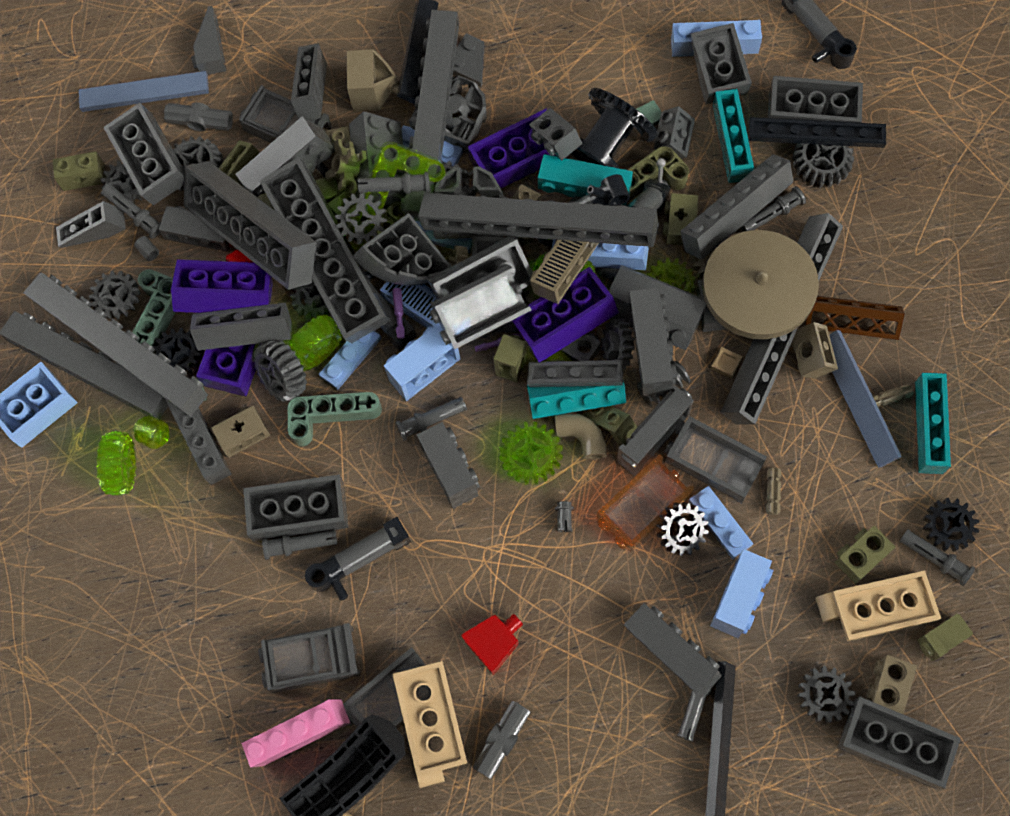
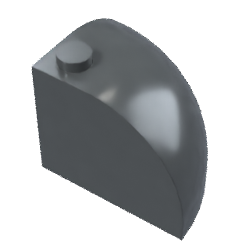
(402, 255)

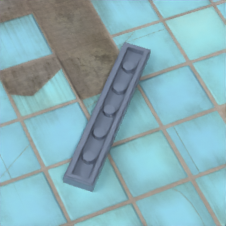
(143, 91)
(862, 404)

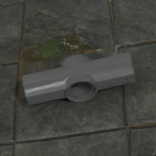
(198, 116)
(501, 739)

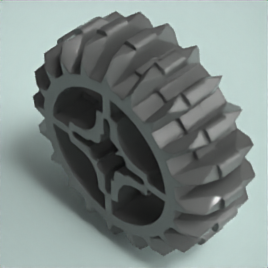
(196, 152)
(821, 166)
(279, 370)

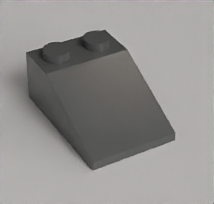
(720, 61)

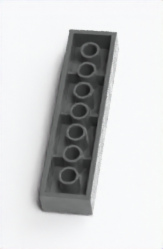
(249, 225)
(335, 273)

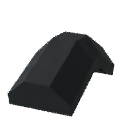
(348, 771)

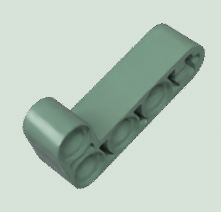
(158, 300)
(333, 414)

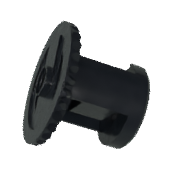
(611, 130)

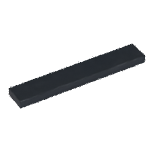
(414, 52)
(817, 132)
(720, 740)

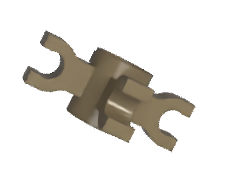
(345, 166)

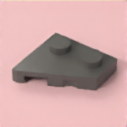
(470, 59)

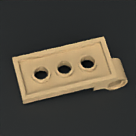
(843, 605)
(429, 763)

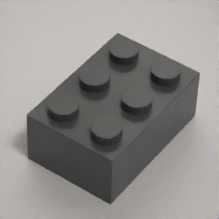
(449, 464)

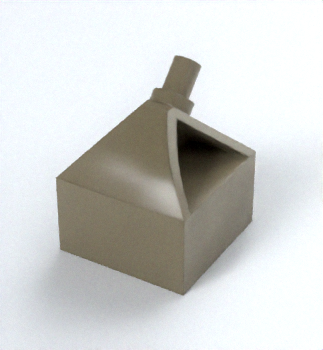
(369, 80)

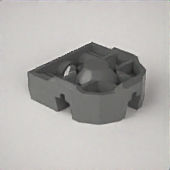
(462, 129)
(453, 184)

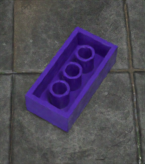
(509, 152)
(219, 286)
(555, 325)
(228, 368)

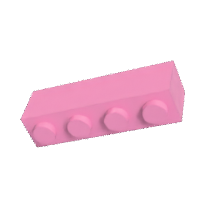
(295, 733)

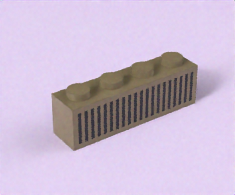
(560, 268)

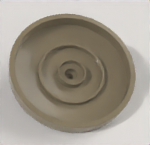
(760, 284)

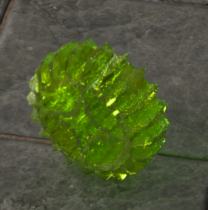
(315, 341)
(539, 450)
(116, 463)

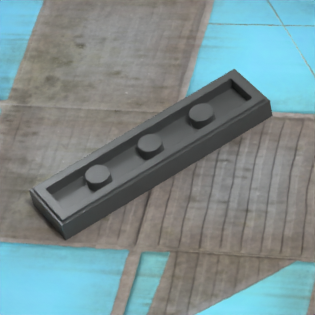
(575, 373)

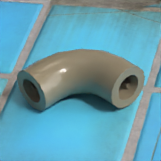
(585, 431)

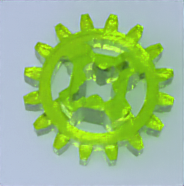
(674, 274)

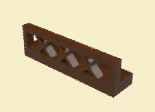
(860, 310)

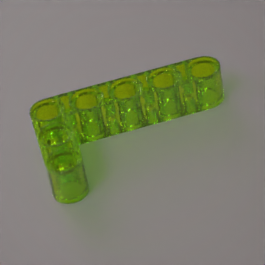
(391, 166)

